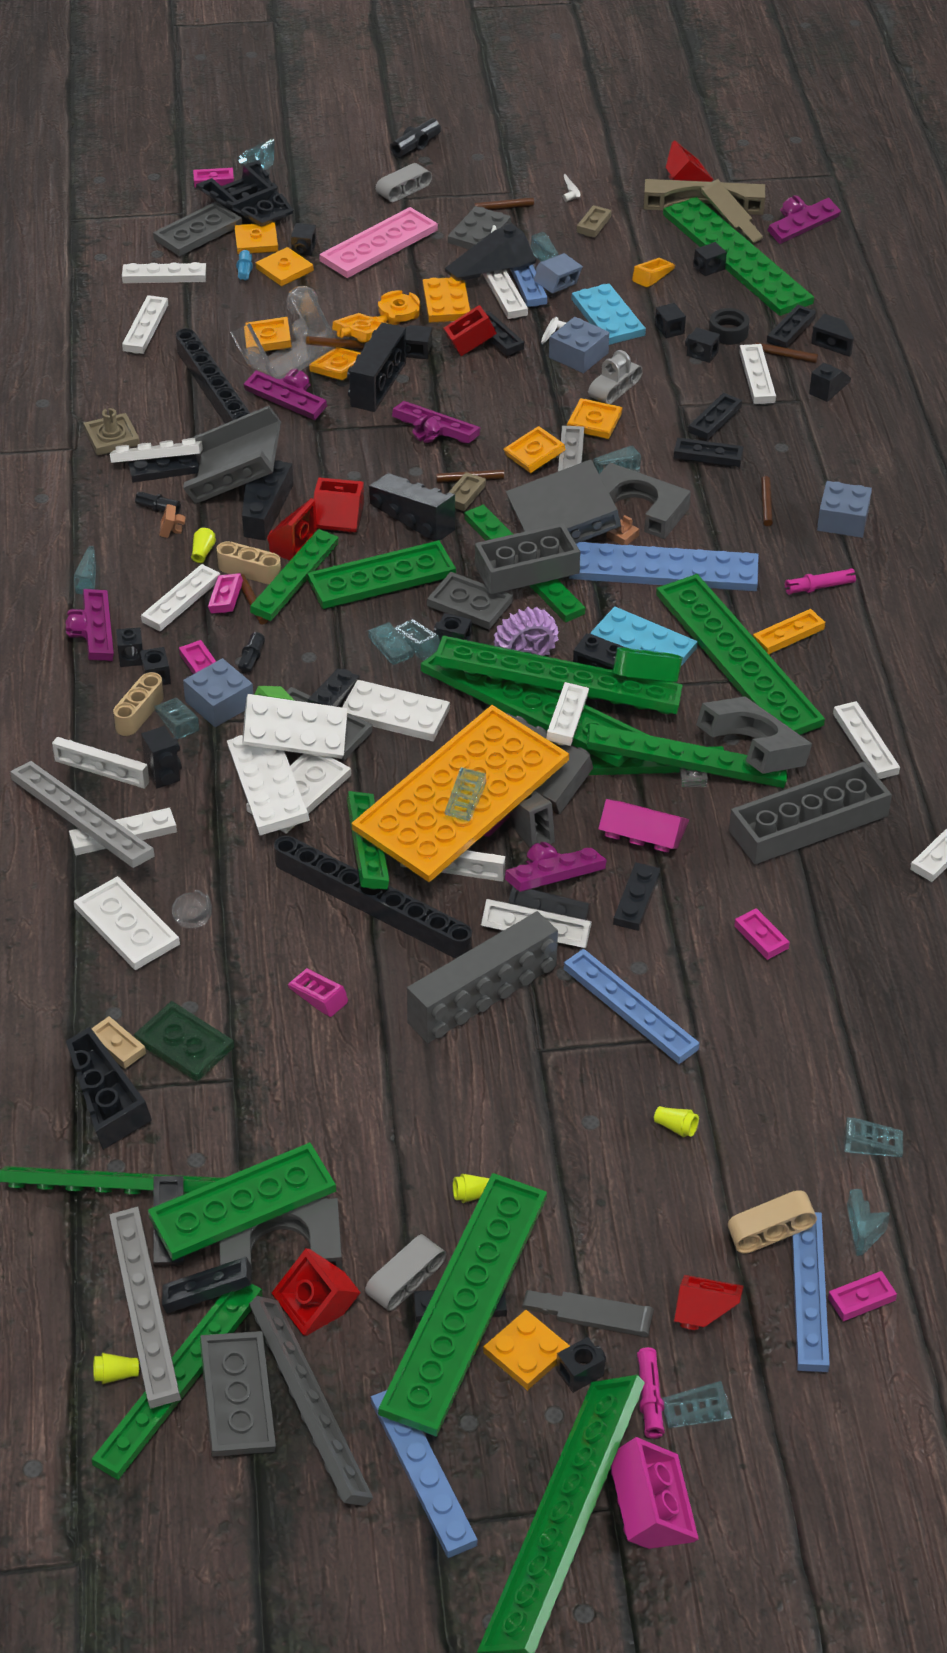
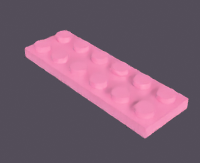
(378, 242)

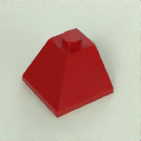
(685, 166)
(293, 531)
(314, 1292)
(704, 1301)

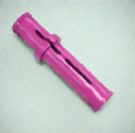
(812, 582)
(651, 1404)

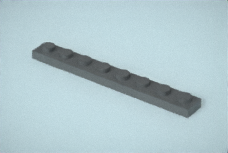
(311, 1402)

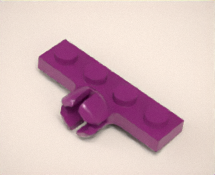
(802, 218)
(287, 392)
(432, 424)
(93, 624)
(550, 866)

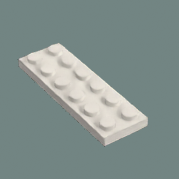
(268, 786)

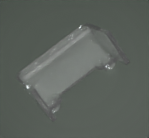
(300, 354)

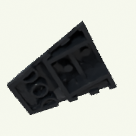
(251, 196)

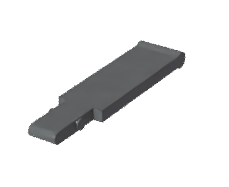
(592, 1311)

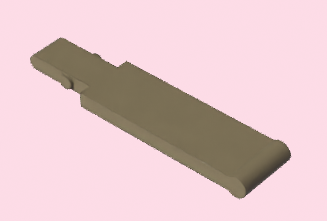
(731, 210)

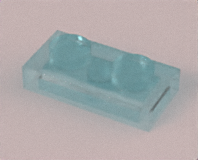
(390, 643)

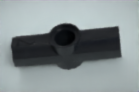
(415, 138)

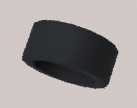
(730, 316)

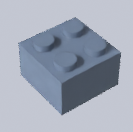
(579, 344)
(844, 509)
(217, 692)

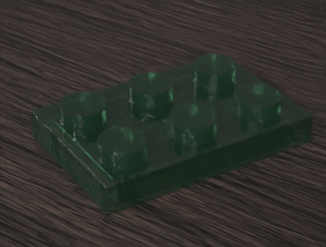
(184, 1041)

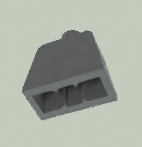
(534, 820)

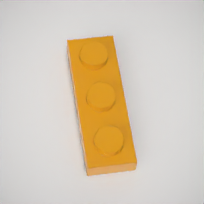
(789, 631)

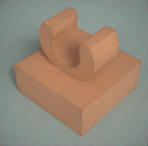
(170, 522)
(624, 534)

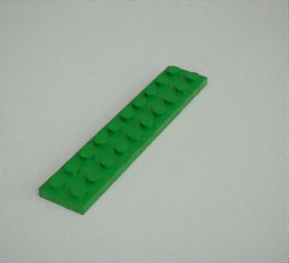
(743, 259)
(738, 653)
(553, 673)
(528, 702)
(462, 1305)
(562, 1517)

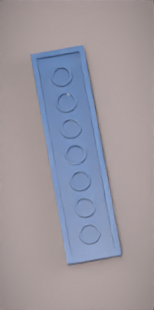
(666, 565)

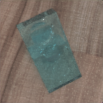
(262, 151)
(865, 1226)

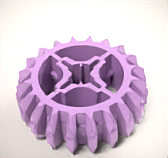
(528, 632)

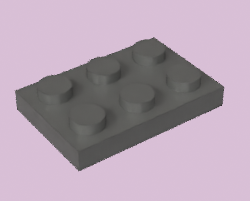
(476, 227)
(469, 600)

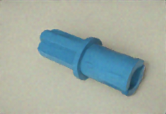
(244, 265)

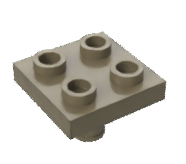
(111, 432)

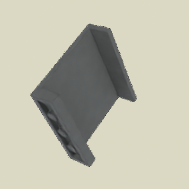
(235, 454)
(567, 497)

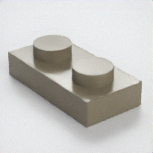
(594, 221)
(467, 490)

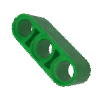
(647, 664)

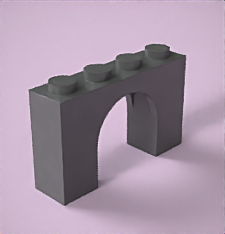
(668, 500)
(775, 743)
(566, 780)
(314, 1221)

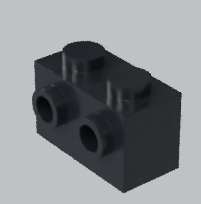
(595, 652)
(161, 756)

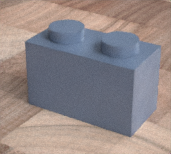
(557, 273)

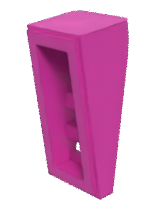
(326, 1003)

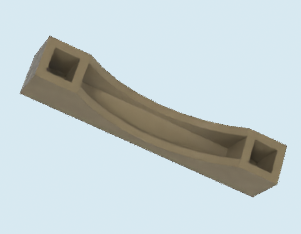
(664, 193)

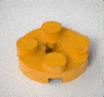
(399, 306)

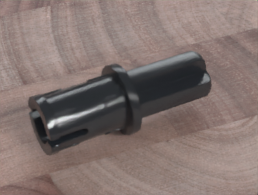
(157, 502)
(251, 652)

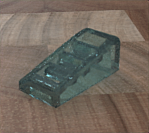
(542, 247)
(625, 457)
(85, 574)
(421, 639)
(178, 717)
(468, 776)
(866, 1146)
(709, 1414)

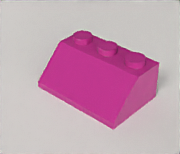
(642, 825)
(652, 1495)

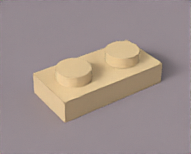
(119, 1042)

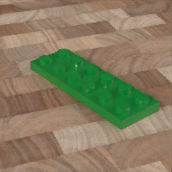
(380, 574)
(241, 1201)

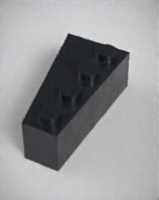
(265, 500)
(415, 506)
(108, 1092)

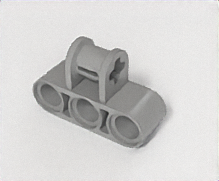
(616, 378)

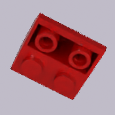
(469, 330)
(338, 504)

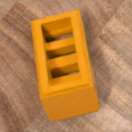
(651, 271)

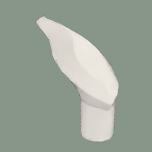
(573, 190)
(553, 325)

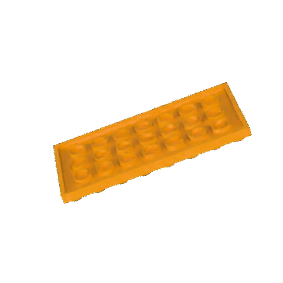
(411, 816)

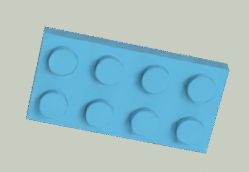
(608, 311)
(642, 634)

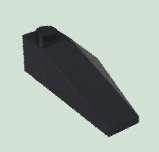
(499, 250)

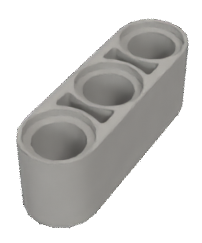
(403, 182)
(405, 1272)

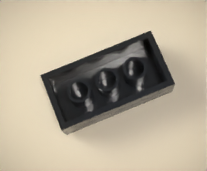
(377, 367)

